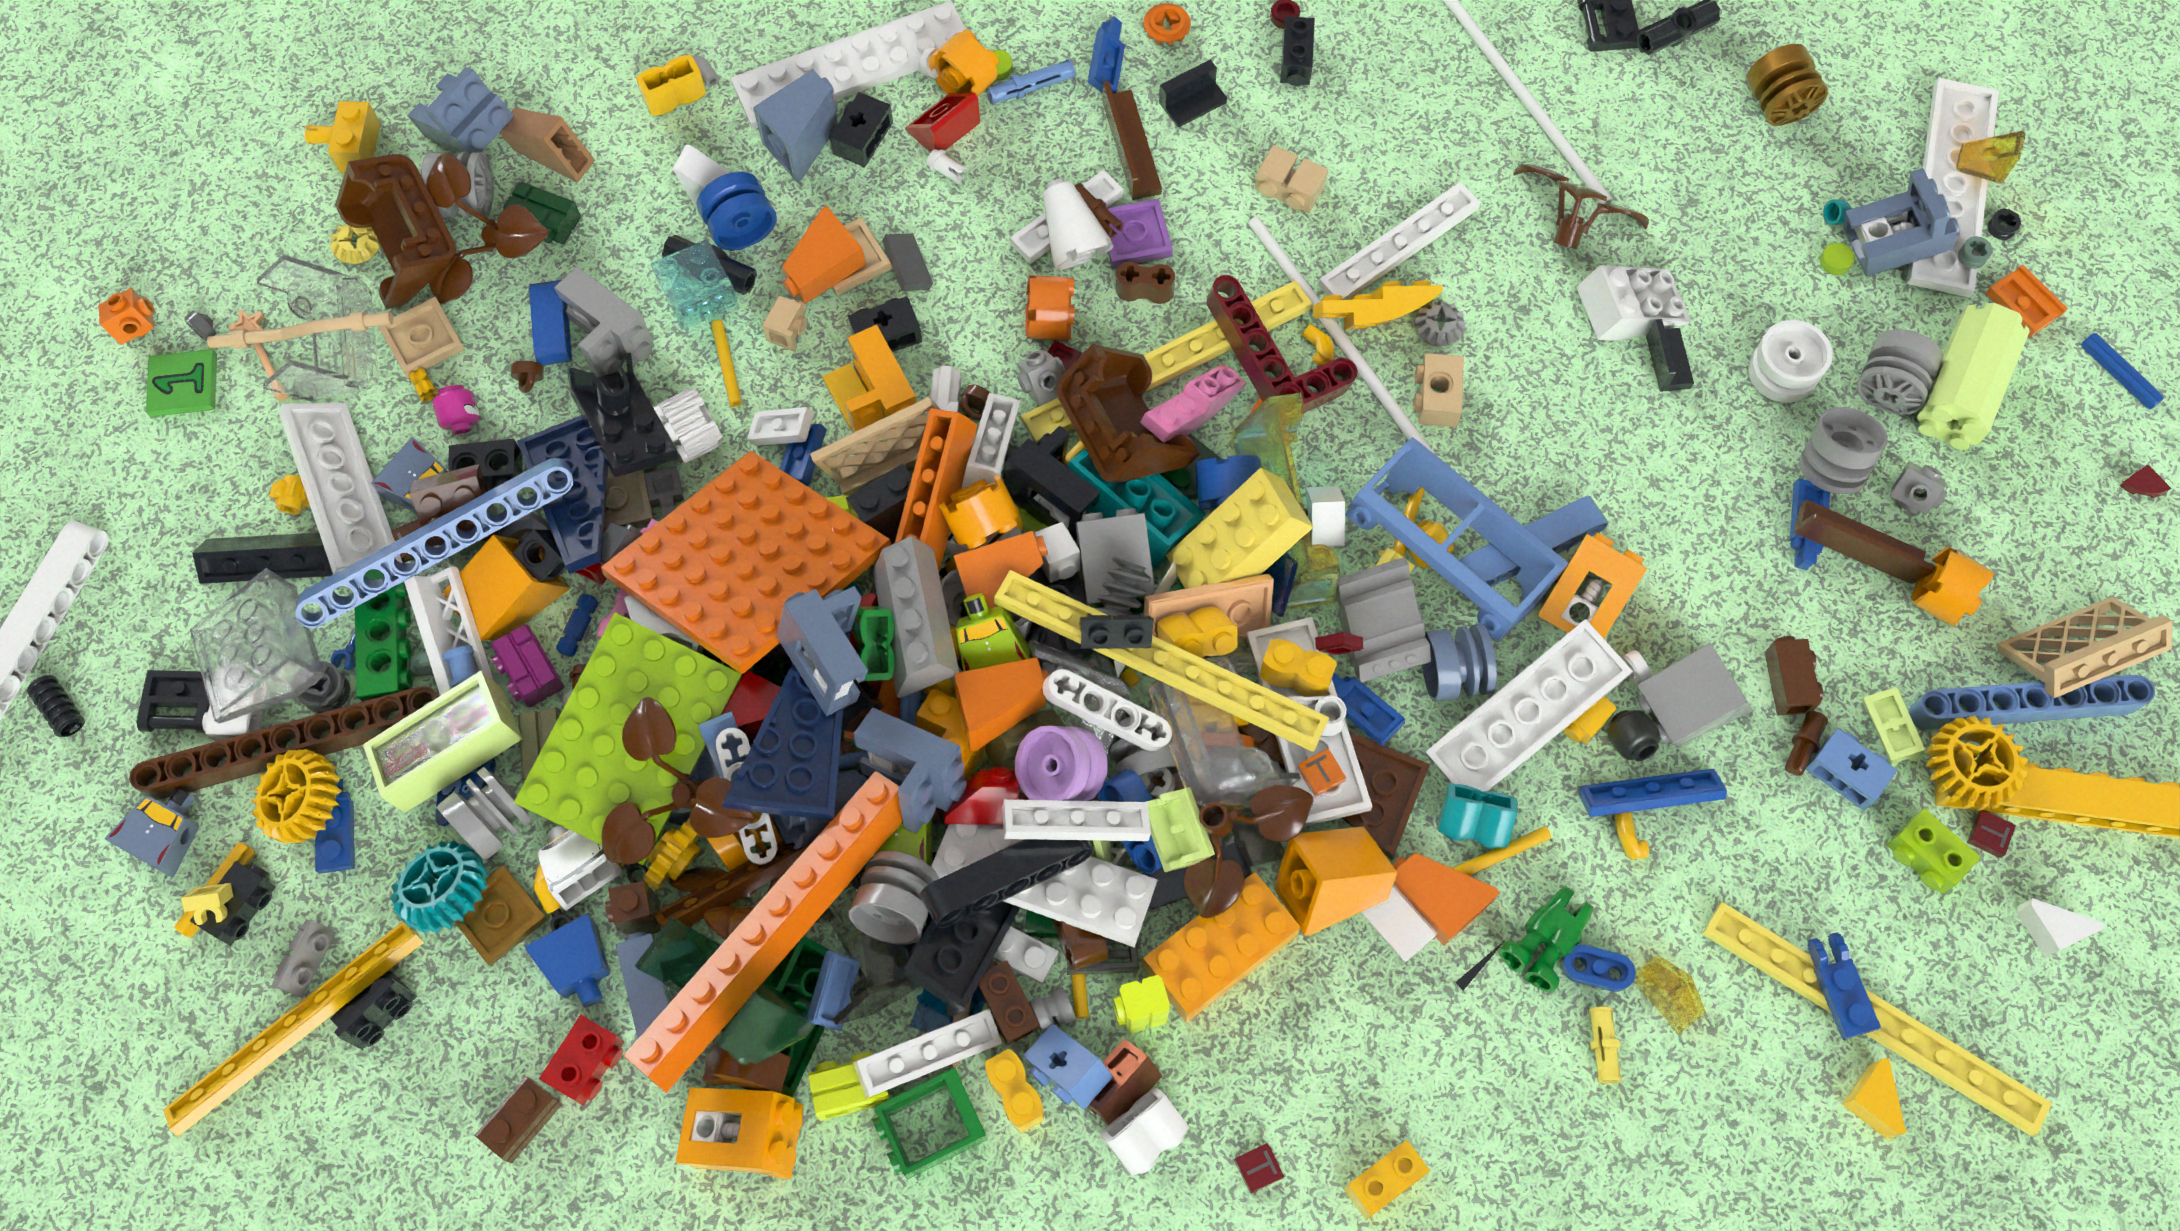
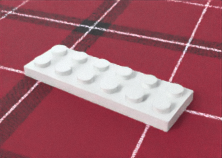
(336, 481)
(1530, 710)
(1348, 797)
(1088, 896)

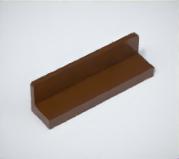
(1131, 143)
(1861, 542)

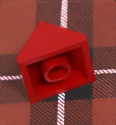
(946, 121)

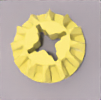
(344, 251)

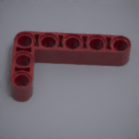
(1269, 357)

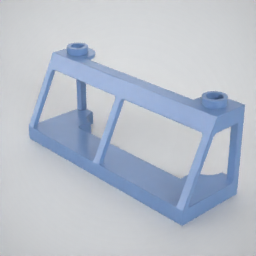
(1418, 467)

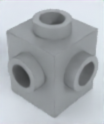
(1040, 376)
(1917, 477)

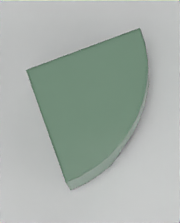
(420, 665)

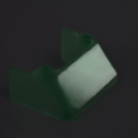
(759, 1028)

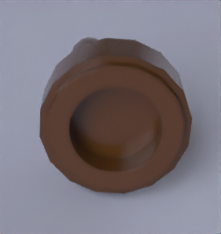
(527, 373)
(974, 397)

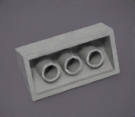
(922, 639)

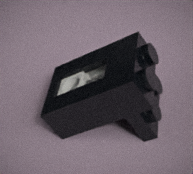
(1045, 485)

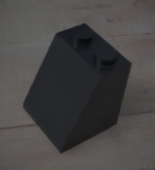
(882, 501)

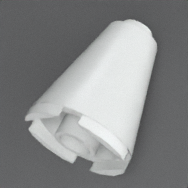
(1072, 226)

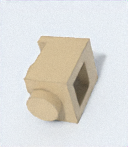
(785, 322)

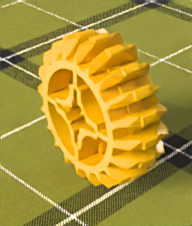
(1996, 762)
(296, 796)

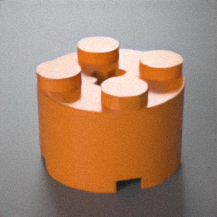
(1049, 308)

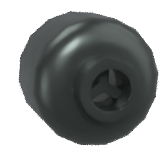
(1634, 735)

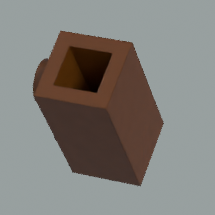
(1793, 676)
(633, 908)
(1007, 1002)

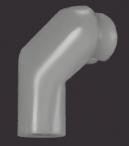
(707, 72)

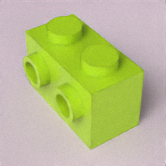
(1933, 851)

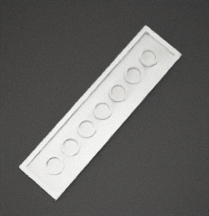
(856, 60)
(1957, 116)

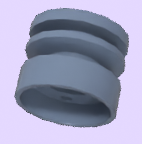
(1465, 661)

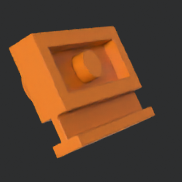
(2029, 297)

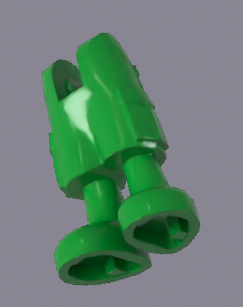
(1555, 929)

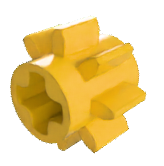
(289, 495)

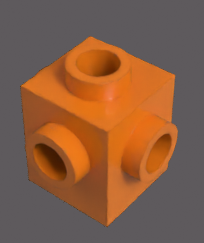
(126, 316)

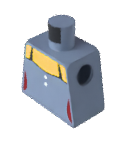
(408, 464)
(157, 832)

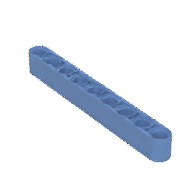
(425, 555)

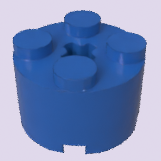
(1221, 478)

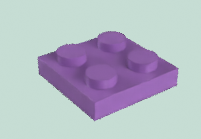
(1142, 235)

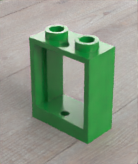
(885, 1127)

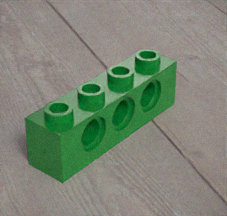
(374, 653)

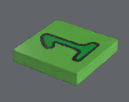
(181, 383)

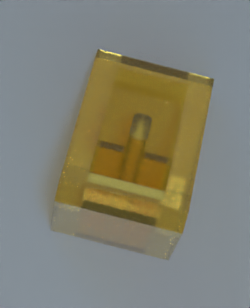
(1992, 156)
(1670, 992)

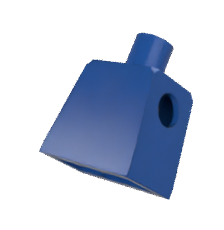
(573, 959)

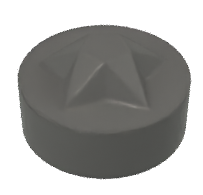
(200, 324)

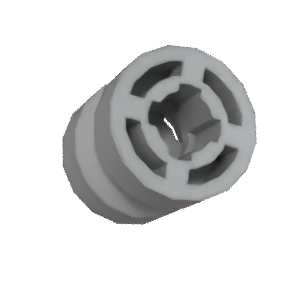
(1053, 1009)

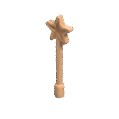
(252, 323)

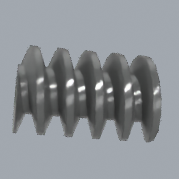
(1123, 588)

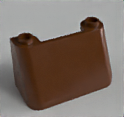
(397, 205)
(1106, 410)

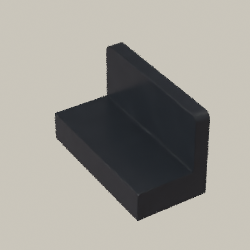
(1191, 94)
(1669, 357)

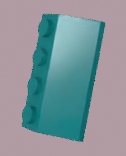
(1167, 510)

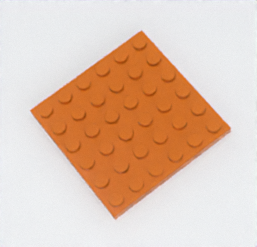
(739, 553)

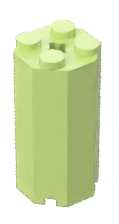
(1973, 375)

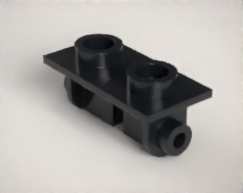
(1116, 633)

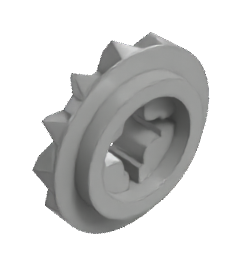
(1428, 327)

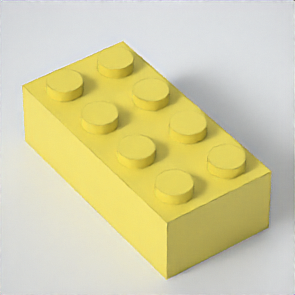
(1242, 533)

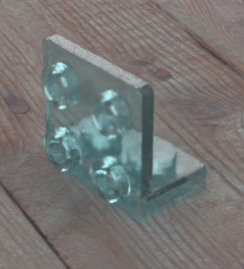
(695, 284)

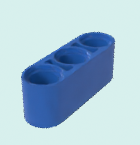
(549, 324)
(1128, 787)

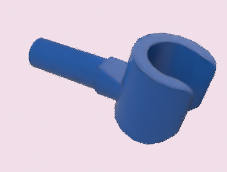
(349, 651)

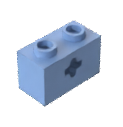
(1858, 785)
(1067, 1067)

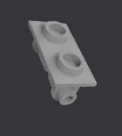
(308, 951)

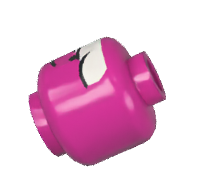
(456, 409)

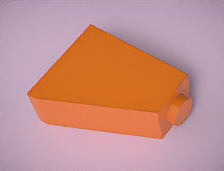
(822, 258)
(987, 566)
(998, 698)
(1442, 894)

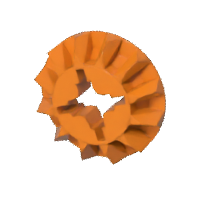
(1177, 18)

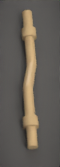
(356, 321)

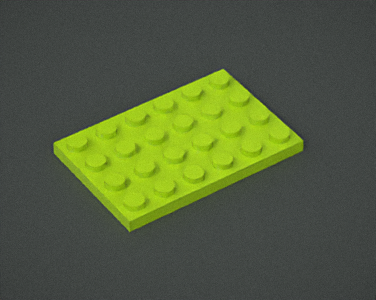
(584, 761)

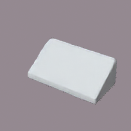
(1400, 924)

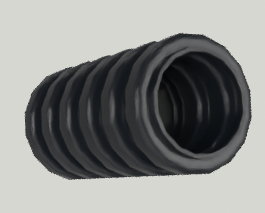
(55, 705)

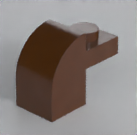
(765, 1076)

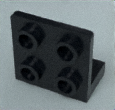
(372, 1010)

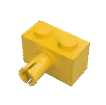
(351, 135)

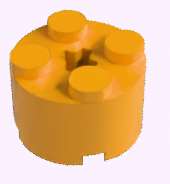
(964, 65)
(980, 512)
(1952, 586)

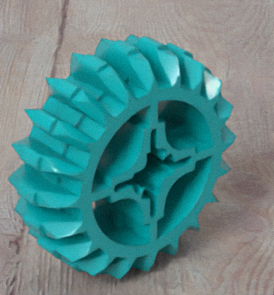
(439, 887)

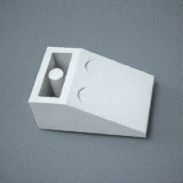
(1629, 299)

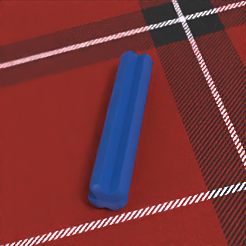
(2122, 371)

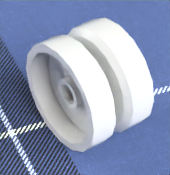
(1790, 361)

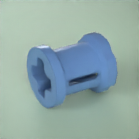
(460, 663)

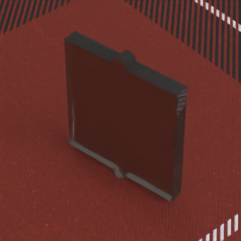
(1252, 844)

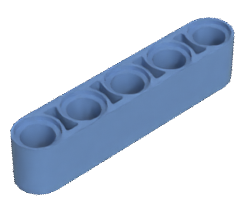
(1557, 530)

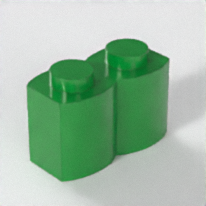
(873, 634)

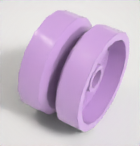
(1061, 764)

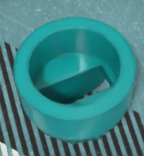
(1835, 211)

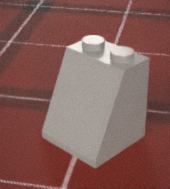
(1109, 537)
(1693, 697)

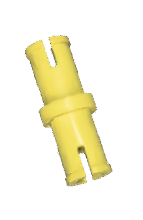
(1605, 1045)

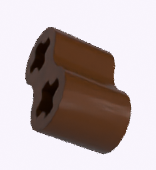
(1141, 282)
(1080, 946)

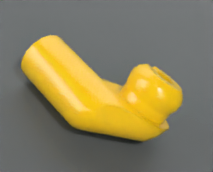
(1323, 344)
(1627, 836)

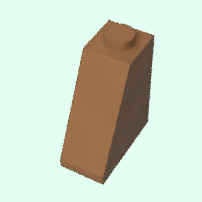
(548, 142)

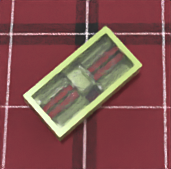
(442, 742)

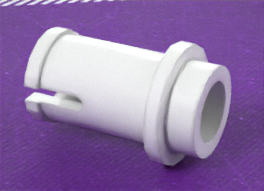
(945, 165)

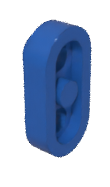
(1597, 967)

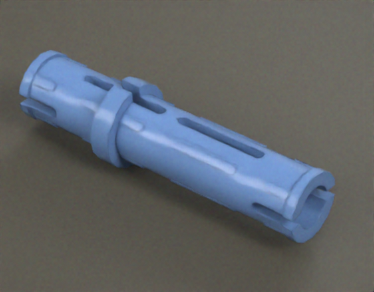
(1029, 82)

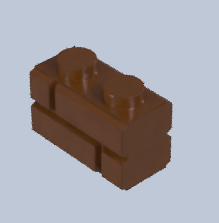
(518, 1120)

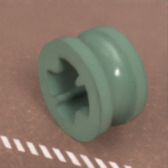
(1981, 245)

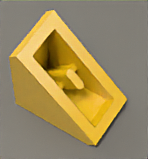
(1877, 1101)

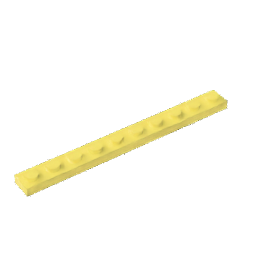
(1184, 353)
(1170, 665)
(1898, 1030)

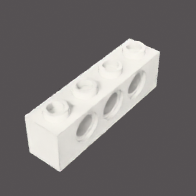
(991, 439)

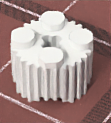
(689, 424)

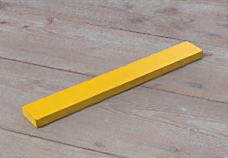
(290, 1028)

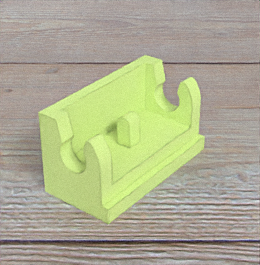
(1894, 726)
(1177, 830)

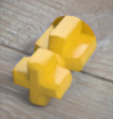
(422, 384)

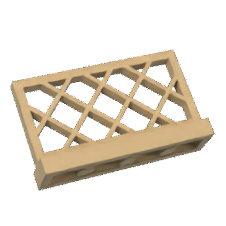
(875, 457)
(2092, 658)

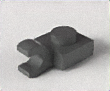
(664, 489)

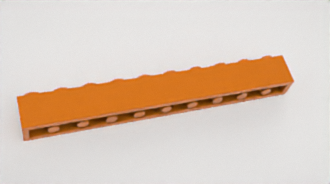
(935, 478)
(767, 934)

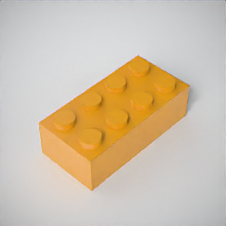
(1220, 951)

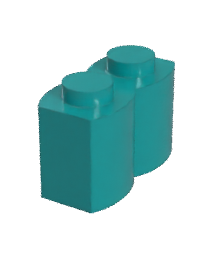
(1477, 815)

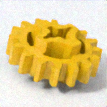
(672, 855)

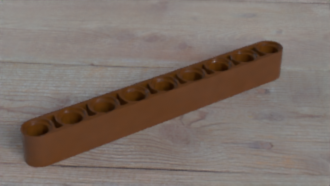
(273, 741)

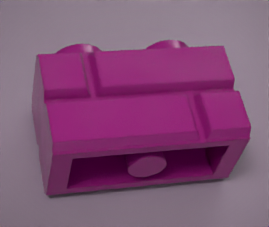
(527, 666)

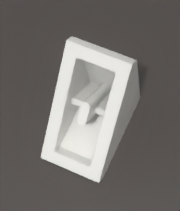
(696, 171)
(1326, 515)
(2054, 926)

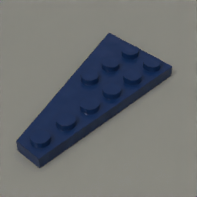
(580, 513)
(791, 758)

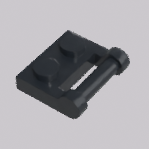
(1618, 21)
(172, 690)

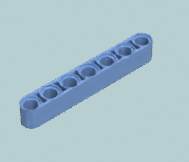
(2016, 708)

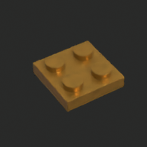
(501, 918)

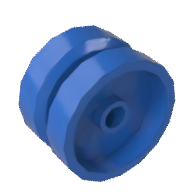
(736, 211)

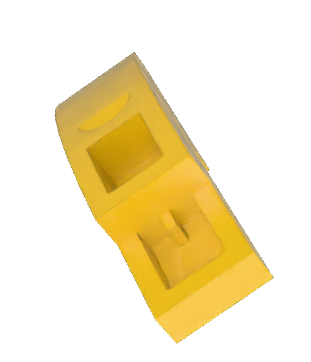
(1382, 306)

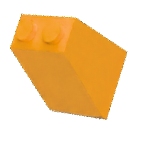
(503, 590)
(1332, 877)

